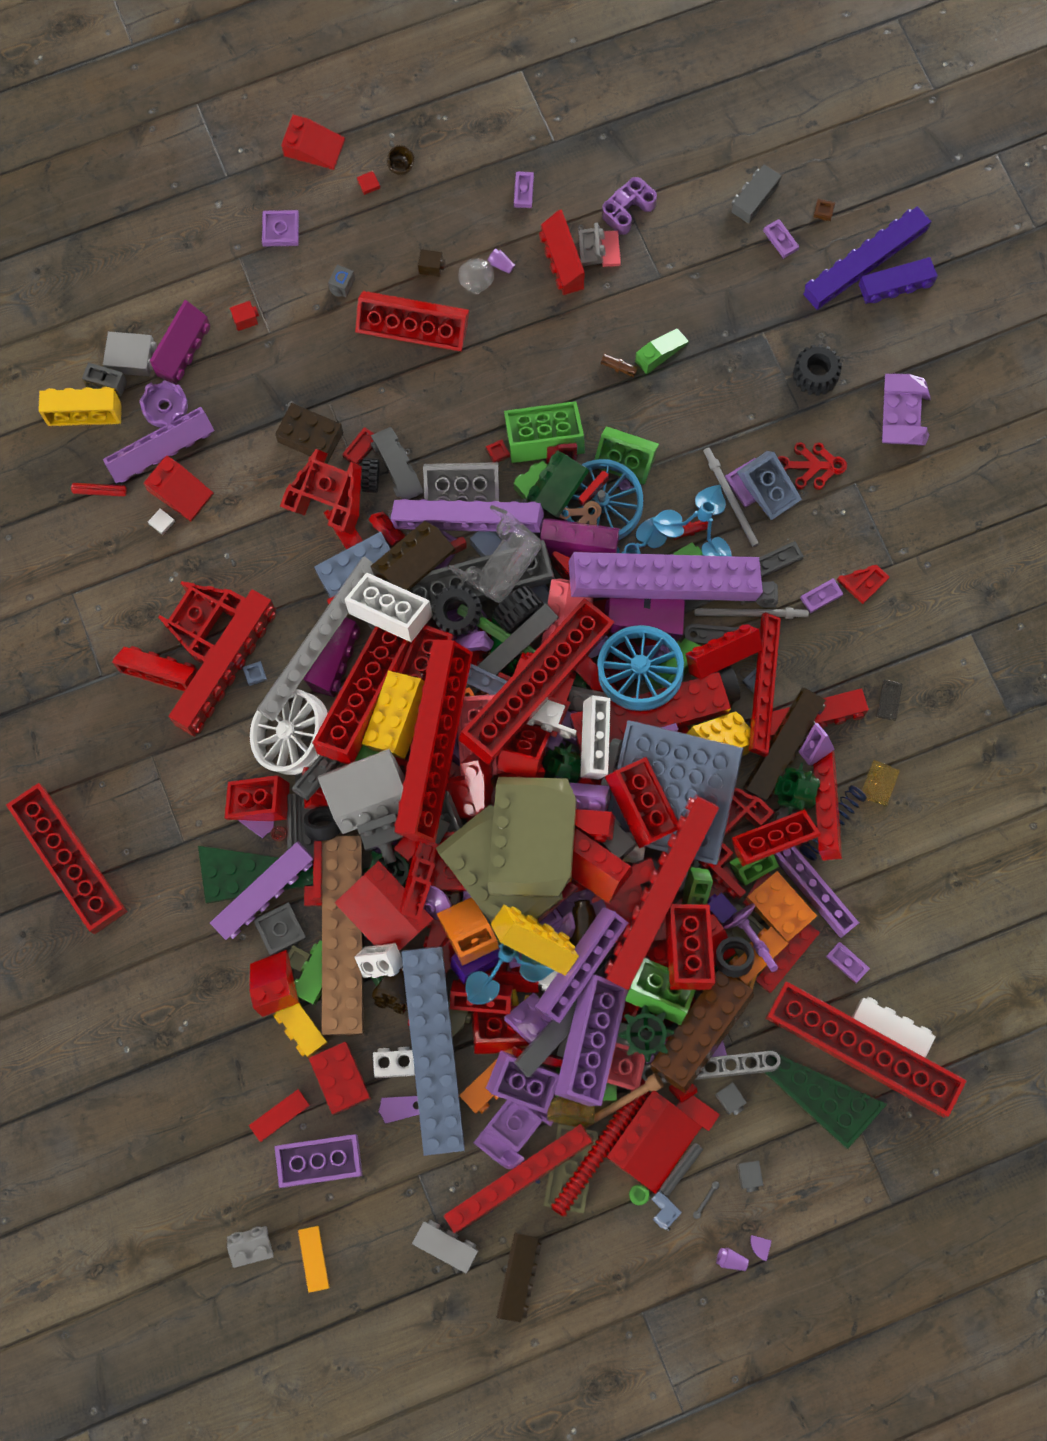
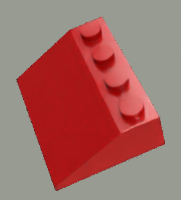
(376, 906)
(654, 1141)

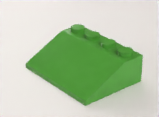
(542, 427)

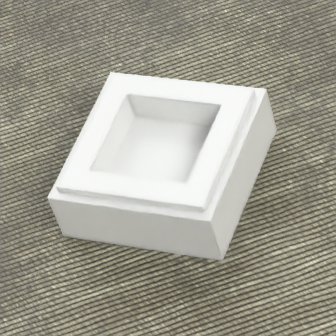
(161, 521)

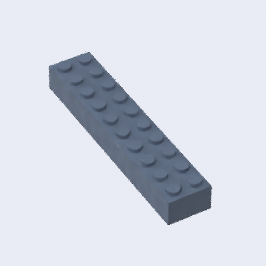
(433, 1050)

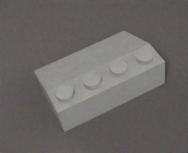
(461, 482)
(363, 790)

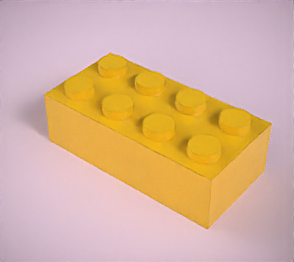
(80, 406)
(395, 715)
(725, 729)
(534, 939)

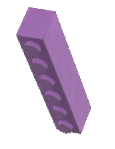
(158, 444)
(262, 890)
(816, 891)
(591, 951)

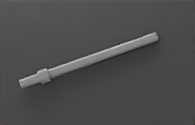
(715, 465)
(788, 613)

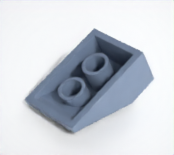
(769, 484)

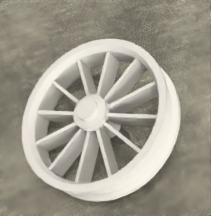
(287, 734)

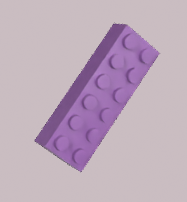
(591, 1042)

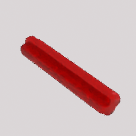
(98, 489)

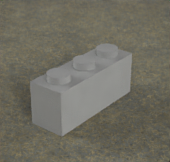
(445, 1246)

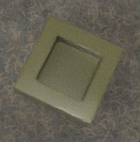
(297, 958)

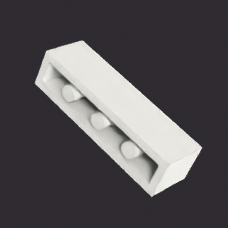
(595, 737)
(894, 1027)

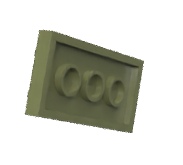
(561, 1174)

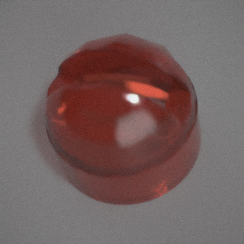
(277, 837)

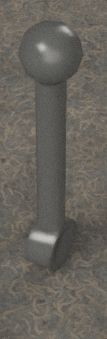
(697, 1214)

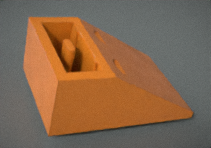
(468, 930)

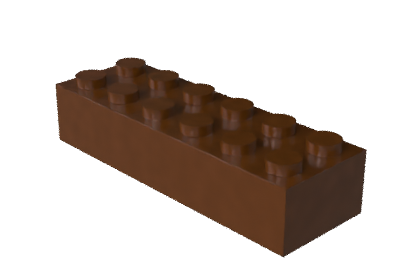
(702, 1031)

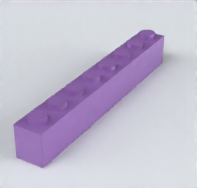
(463, 515)

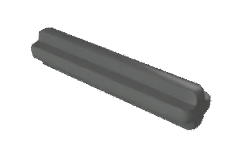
(292, 820)
(681, 1169)

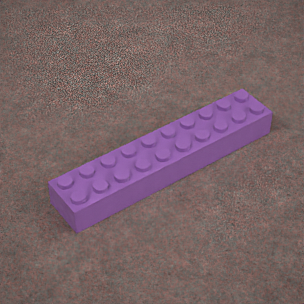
(665, 576)

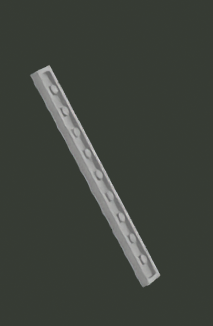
(312, 645)

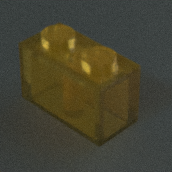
(570, 1112)

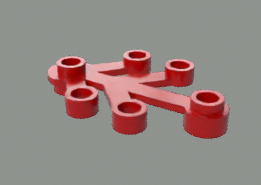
(814, 465)

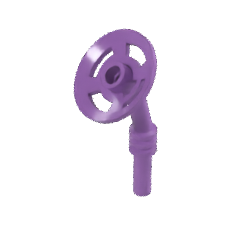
(740, 919)

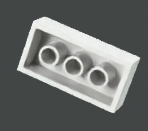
(388, 607)

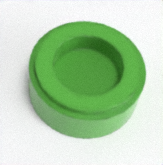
(639, 1194)

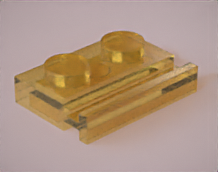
(880, 782)

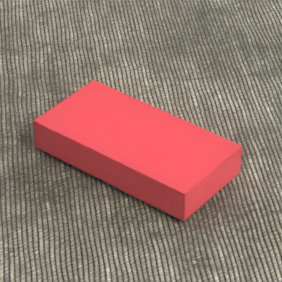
(612, 249)

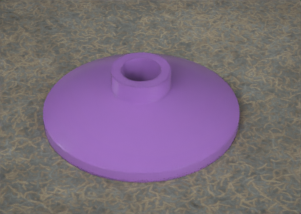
(436, 902)

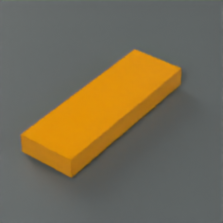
(313, 1259)

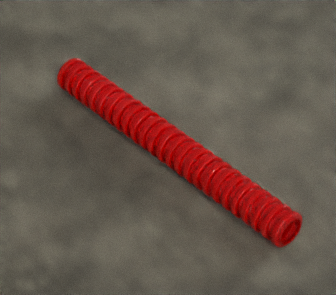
(597, 1154)

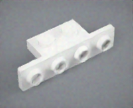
(549, 718)

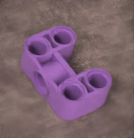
(623, 199)

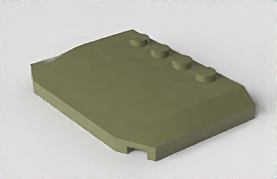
(532, 837)
(469, 858)

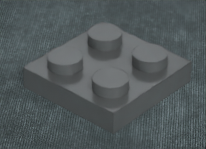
(279, 929)

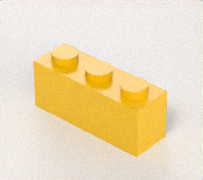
(301, 1029)

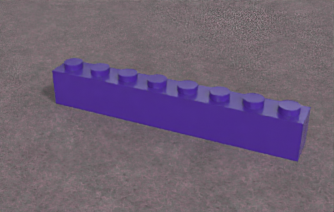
(867, 257)

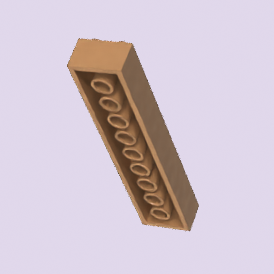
(341, 940)

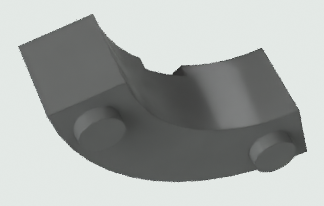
(396, 461)

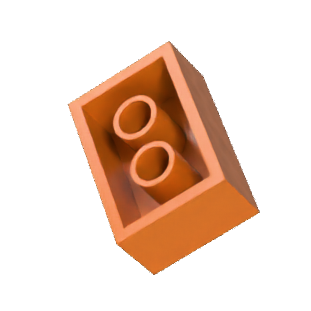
(781, 906)

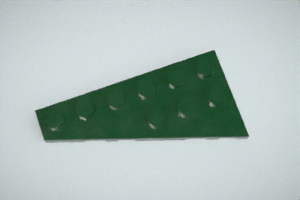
(231, 872)
(829, 1102)

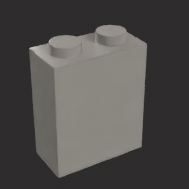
(129, 353)

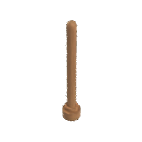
(653, 1083)

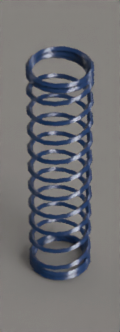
(811, 855)

